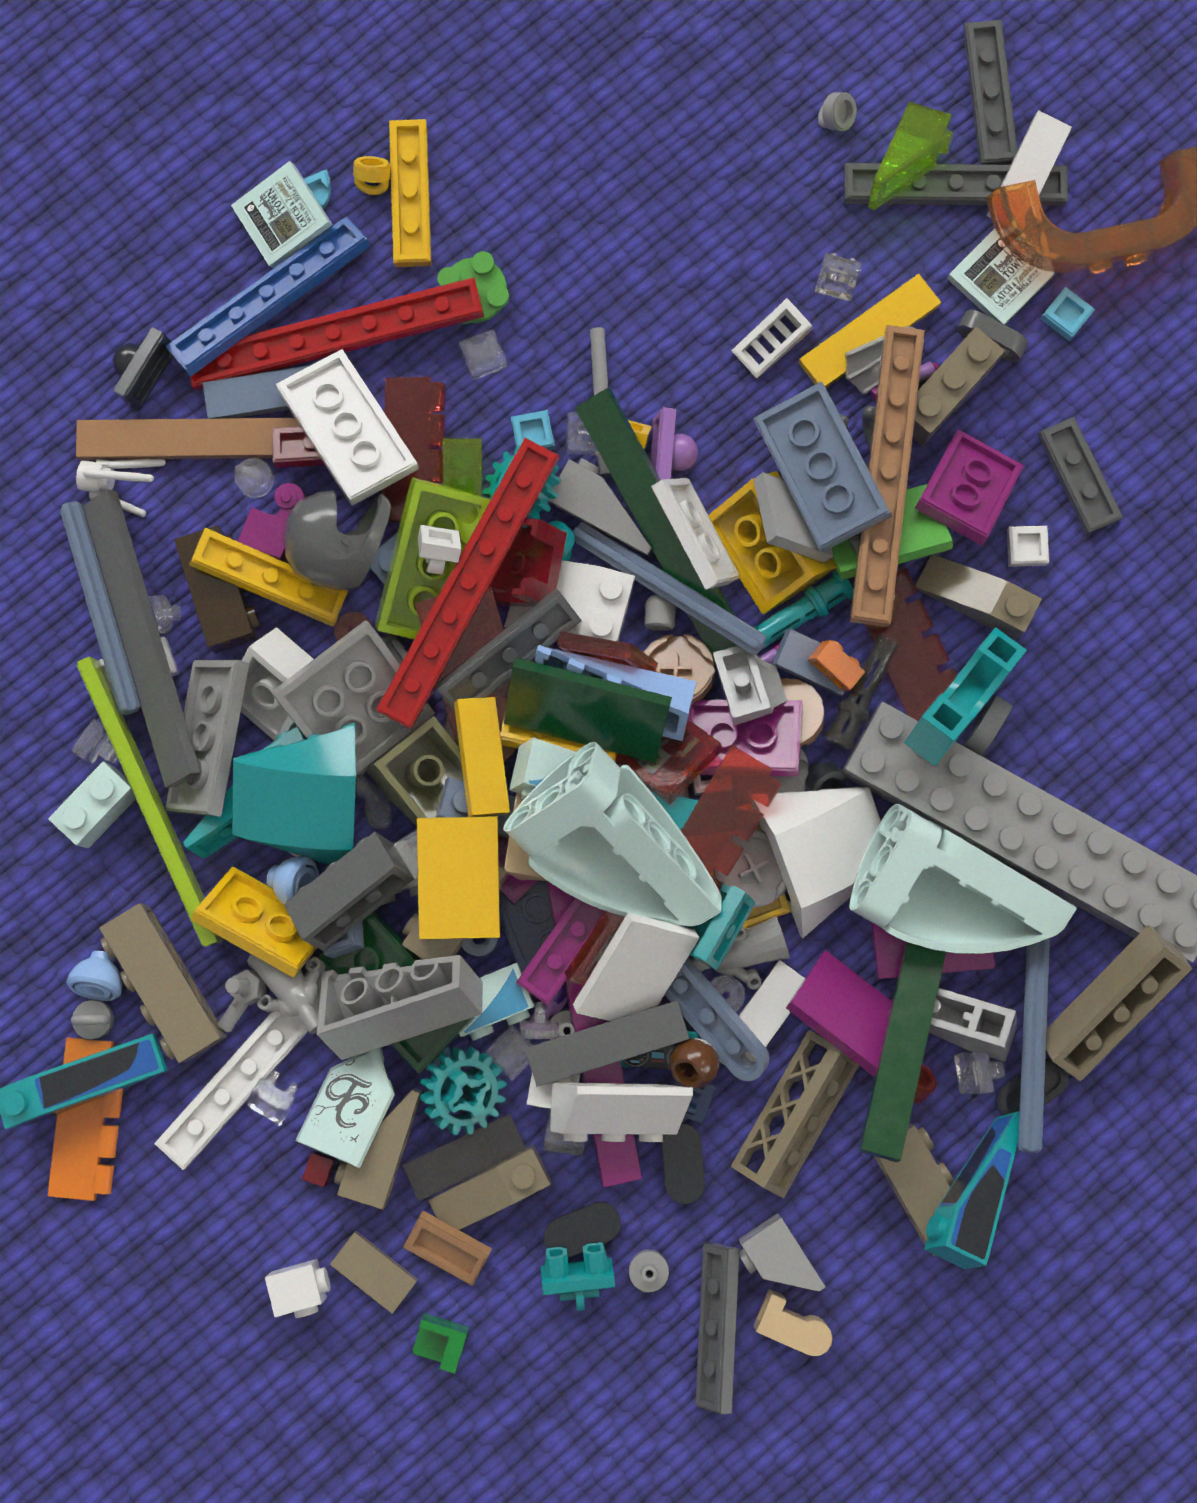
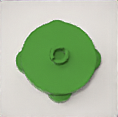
(489, 280)

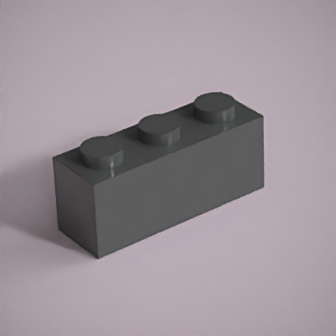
(348, 891)

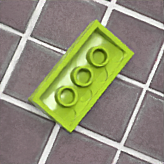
(407, 574)

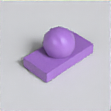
(669, 449)

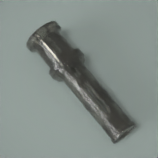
(848, 709)

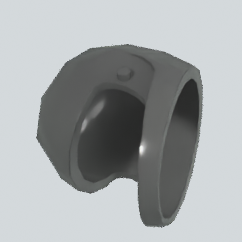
(325, 554)

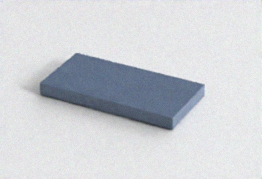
(822, 467)

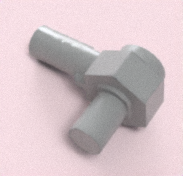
(246, 990)

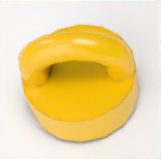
(371, 170)

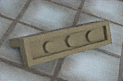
(802, 1117)

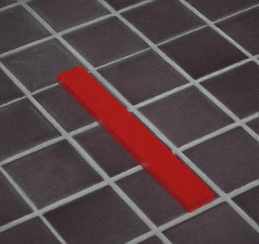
(346, 331)
(467, 584)

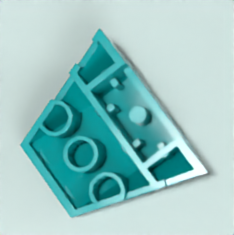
(299, 796)

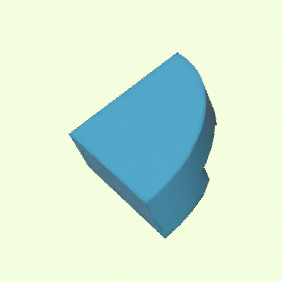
(320, 187)

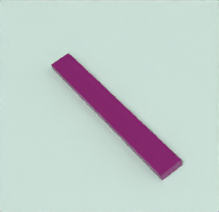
(615, 1160)

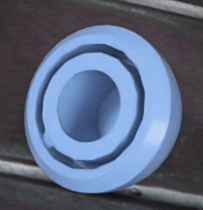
(291, 876)
(96, 978)

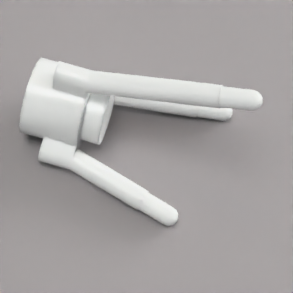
(100, 475)

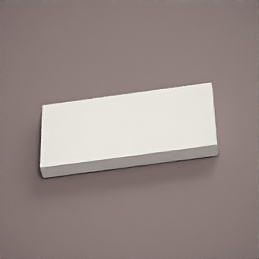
(347, 427)

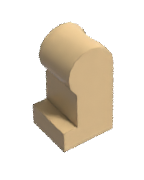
(804, 1333)

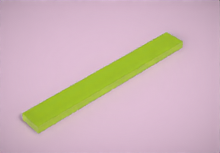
(145, 793)

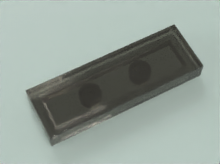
(464, 1157)

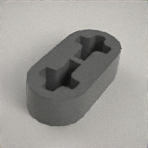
(1004, 336)
(988, 725)

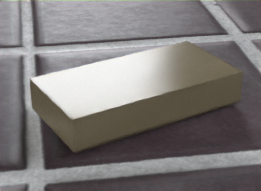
(374, 1272)

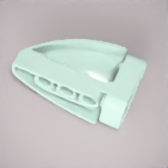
(612, 843)
(949, 893)

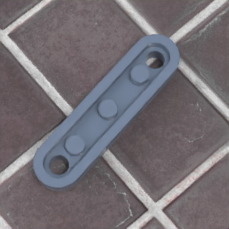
(717, 1023)

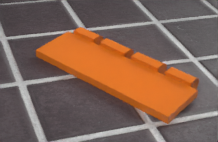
(84, 1137)

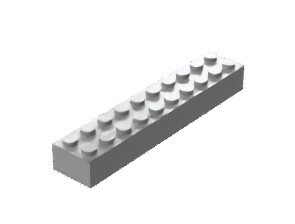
(1029, 832)

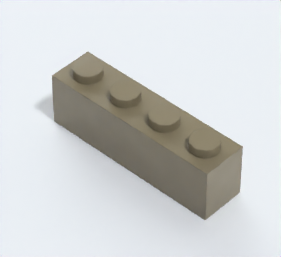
(162, 983)
(1115, 1002)

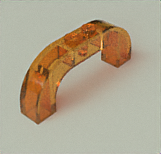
(1038, 242)

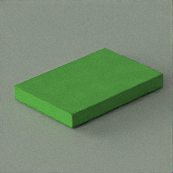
(919, 538)

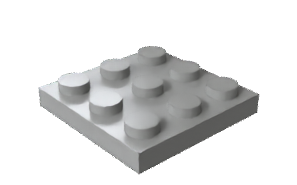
(346, 689)

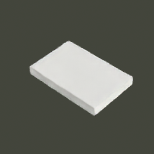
(696, 532)
(635, 968)

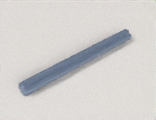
(669, 588)
(100, 608)
(1034, 1047)

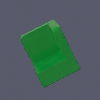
(440, 1341)

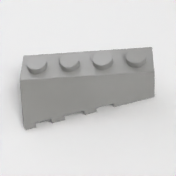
(395, 1003)

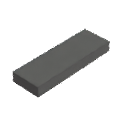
(1080, 475)

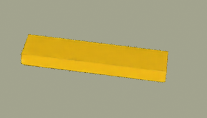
(410, 193)
(900, 308)
(265, 577)

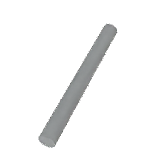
(600, 376)

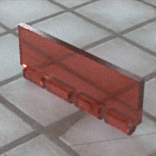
(409, 410)
(916, 660)
(728, 811)

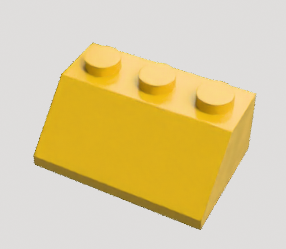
(766, 570)

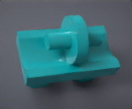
(578, 1278)

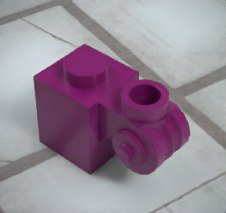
(265, 530)

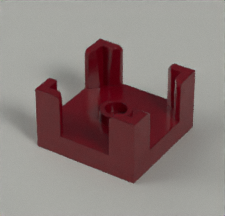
(530, 566)

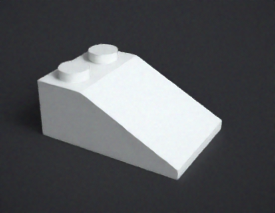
(595, 594)

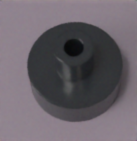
(824, 777)

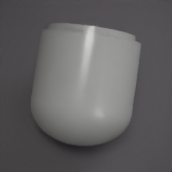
(659, 614)

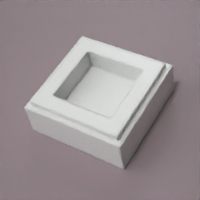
(1027, 546)

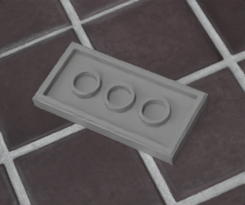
(212, 722)

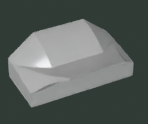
(748, 684)

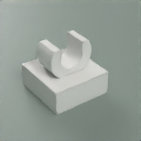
(438, 546)

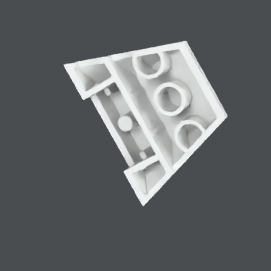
(819, 846)

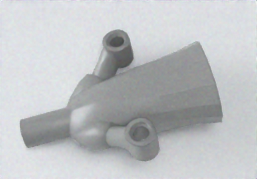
(752, 947)
(293, 994)

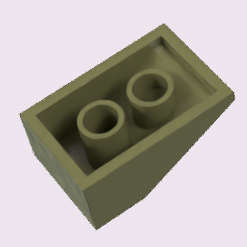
(417, 768)

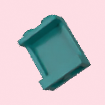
(720, 931)

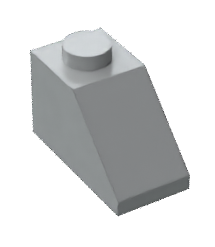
(778, 1256)

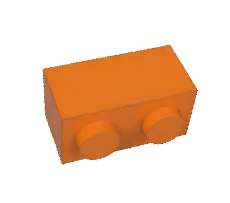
(836, 665)

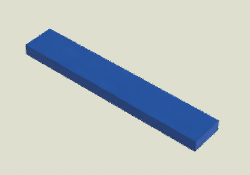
(268, 296)

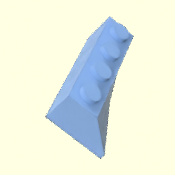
(678, 688)

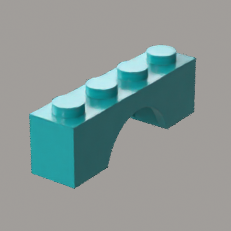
(964, 697)

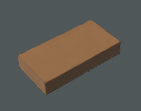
(447, 1248)

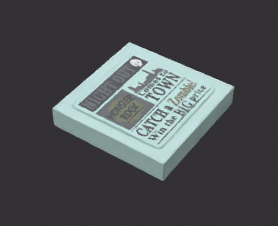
(281, 214)
(997, 279)

